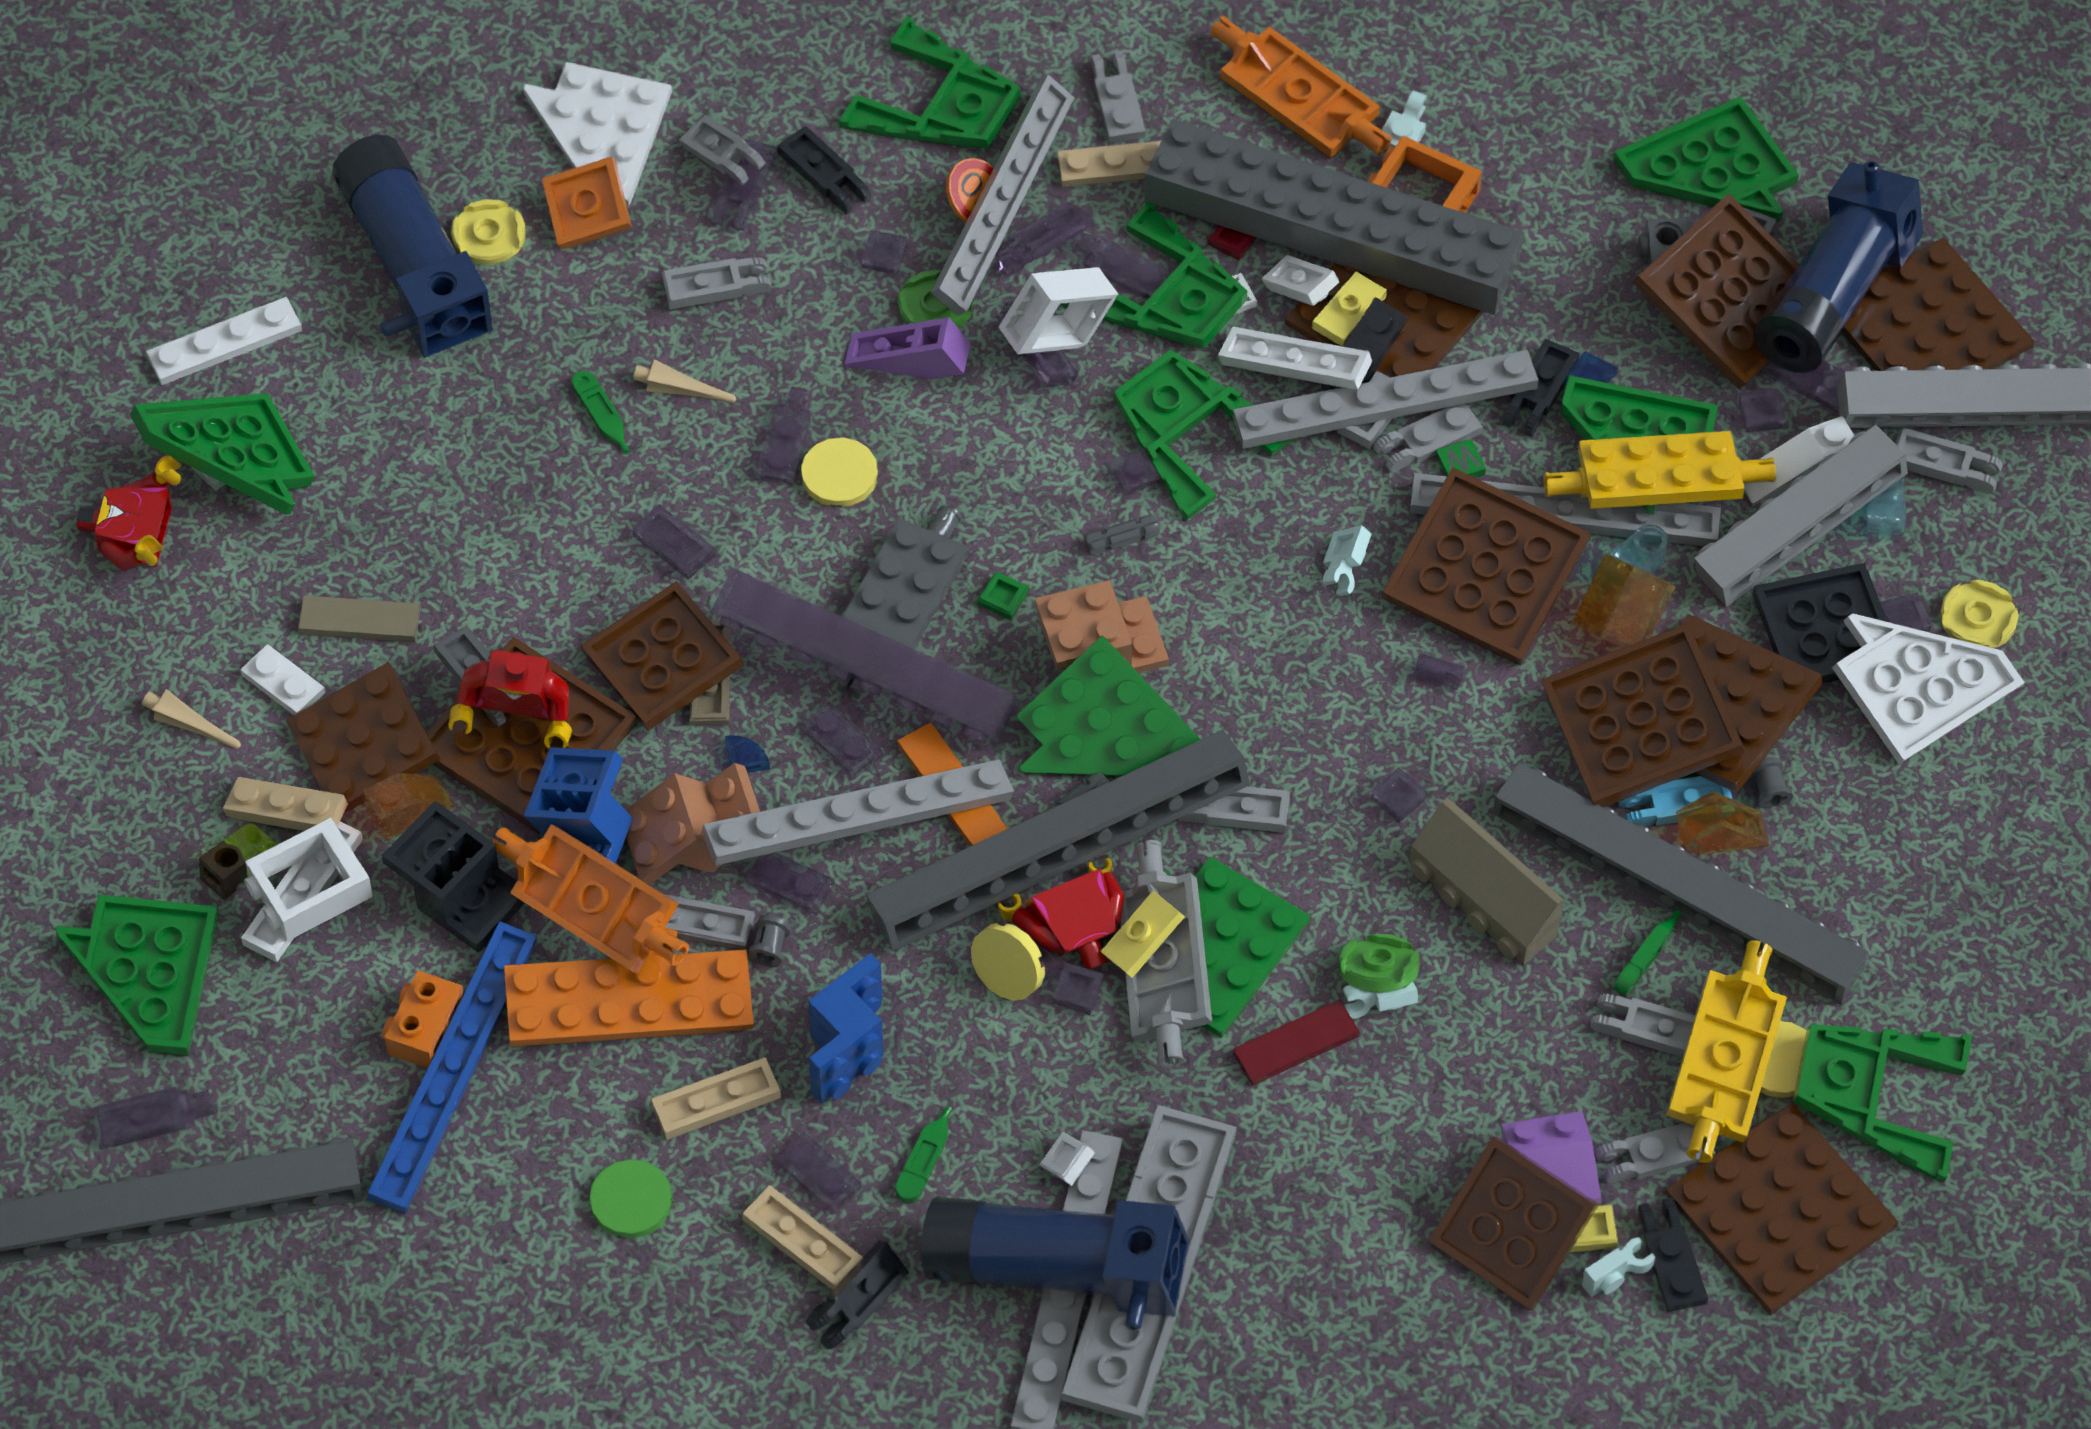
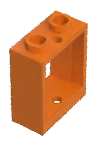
(1441, 165)

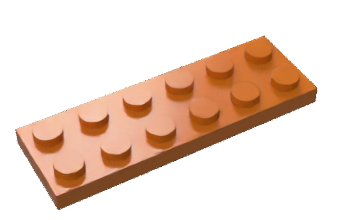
(612, 1003)

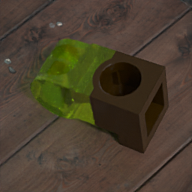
(225, 864)

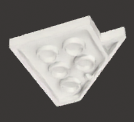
(601, 117)
(1920, 682)

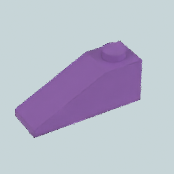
(914, 349)

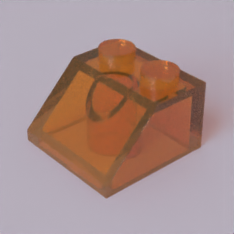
(1623, 603)

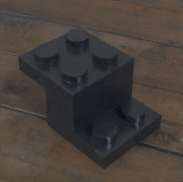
(454, 875)

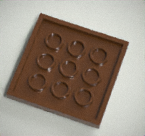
(1719, 286)
(1934, 316)
(1425, 340)
(1486, 566)
(1759, 693)
(1642, 716)
(508, 759)
(1781, 1208)

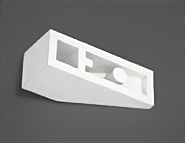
(1800, 457)

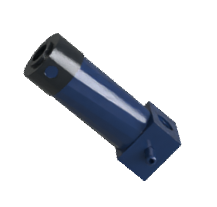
(1870, 225)
(437, 288)
(1126, 1255)

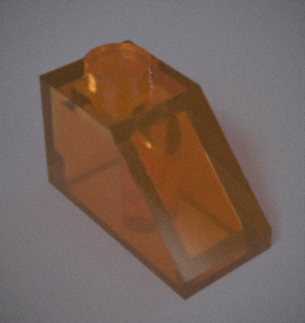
(401, 801)
(1720, 825)

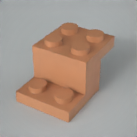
(1081, 615)
(672, 816)

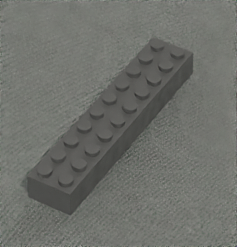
(1333, 216)

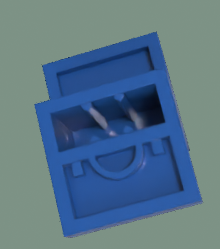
(577, 799)
(846, 1029)

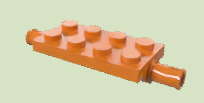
(1298, 90)
(592, 897)

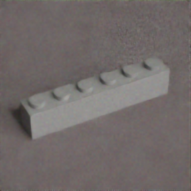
(1800, 515)

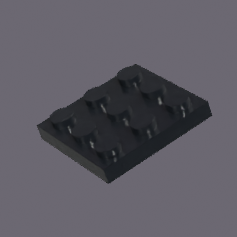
(1808, 615)

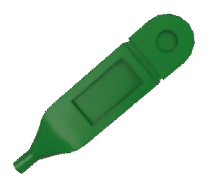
(599, 408)
(1645, 955)
(923, 1159)

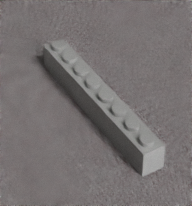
(1965, 396)

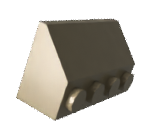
(1486, 883)

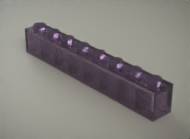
(864, 655)

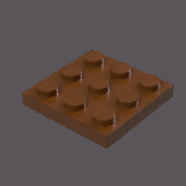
(662, 655)
(363, 735)
(1513, 1222)

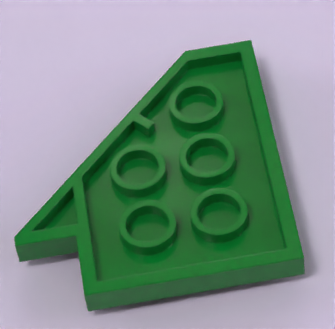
(1711, 157)
(1618, 411)
(231, 440)
(1101, 719)
(1243, 938)

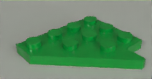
(148, 964)

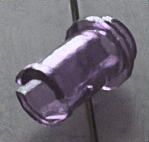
(1435, 670)

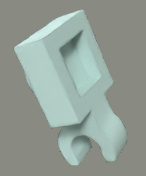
(1408, 122)
(1344, 552)
(1384, 1000)
(1610, 1270)

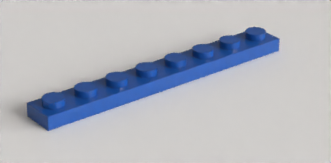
(449, 1071)

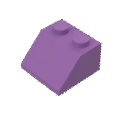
(1559, 1145)

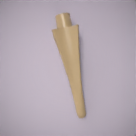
(667, 380)
(176, 713)

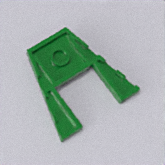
(962, 113)
(1191, 301)
(1165, 405)
(1843, 1081)

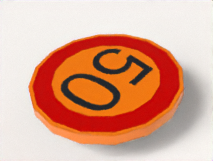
(966, 184)

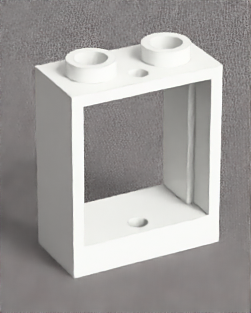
(1031, 322)
(321, 907)

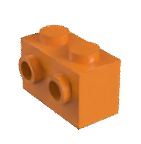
(422, 1018)

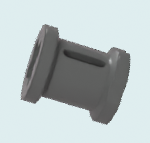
(1771, 783)
(769, 940)

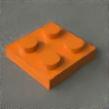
(586, 203)

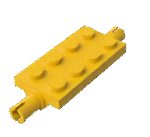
(1659, 471)
(1727, 1054)

